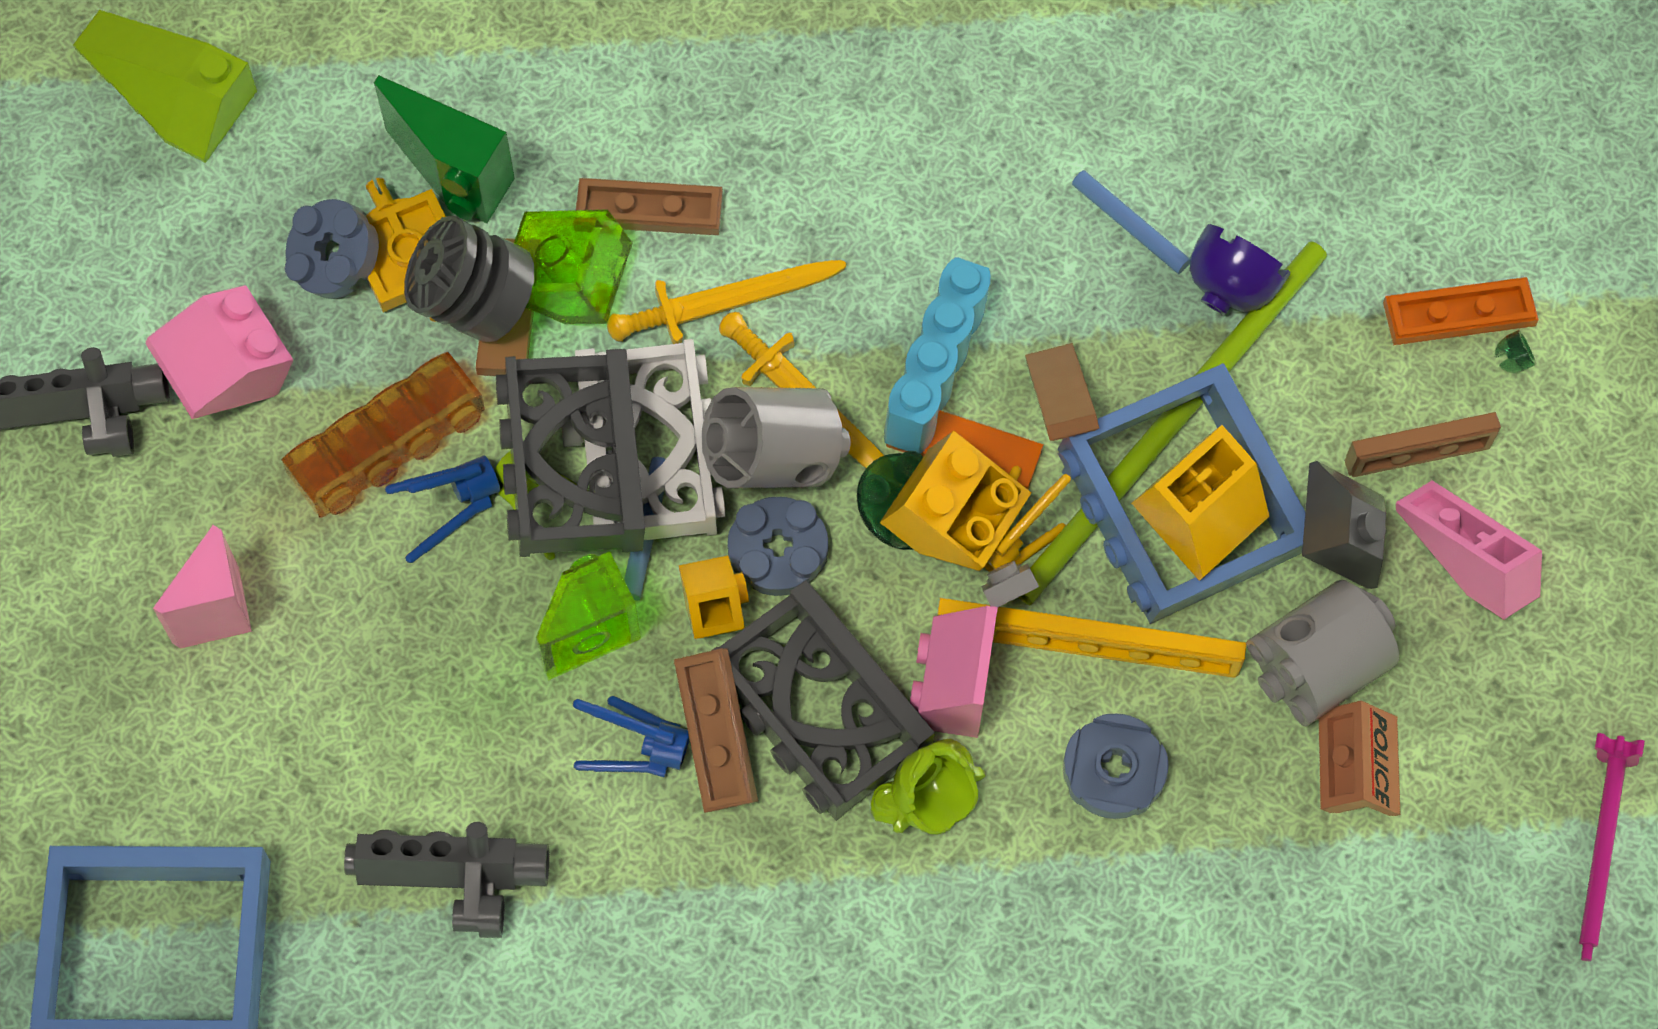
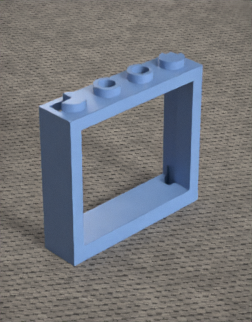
(1121, 541)
(154, 864)

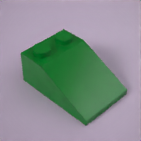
(454, 152)

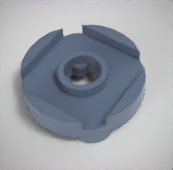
(308, 239)
(772, 517)
(1139, 750)

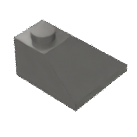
(1344, 526)

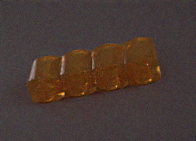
(383, 434)

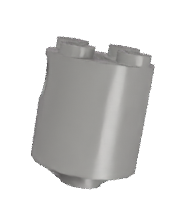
(773, 437)
(1325, 650)

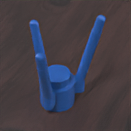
(470, 482)
(663, 739)

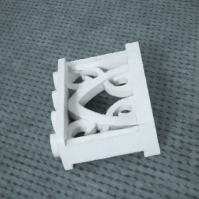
(672, 473)

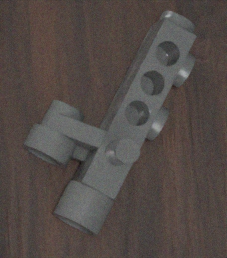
(87, 392)
(452, 862)

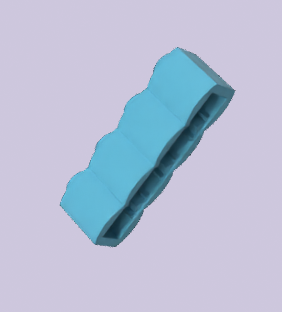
(936, 355)

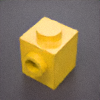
(713, 596)

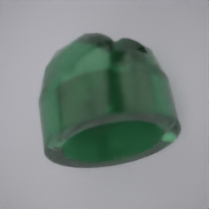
(1518, 353)

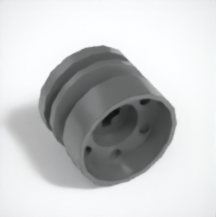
(469, 279)

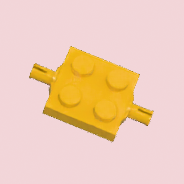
(399, 228)

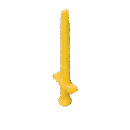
(719, 299)
(784, 375)

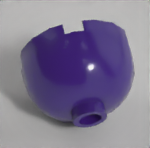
(1234, 272)

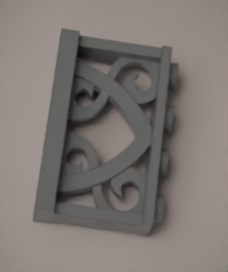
(609, 399)
(891, 715)

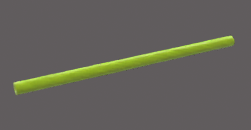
(1171, 421)

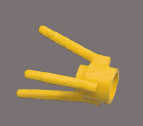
(1010, 544)

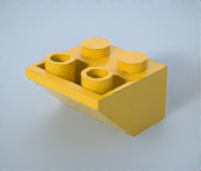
(1206, 502)
(956, 504)

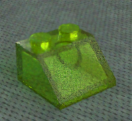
(576, 263)
(587, 616)

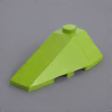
(171, 80)

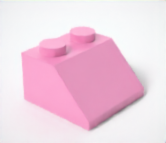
(221, 353)
(955, 670)

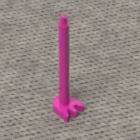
(1618, 756)

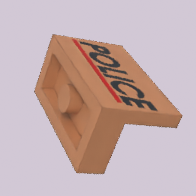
(1359, 759)

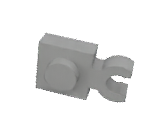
(1008, 583)

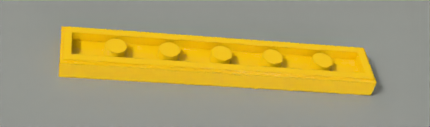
(1111, 640)

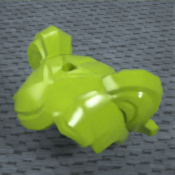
(929, 789)

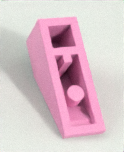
(1476, 551)

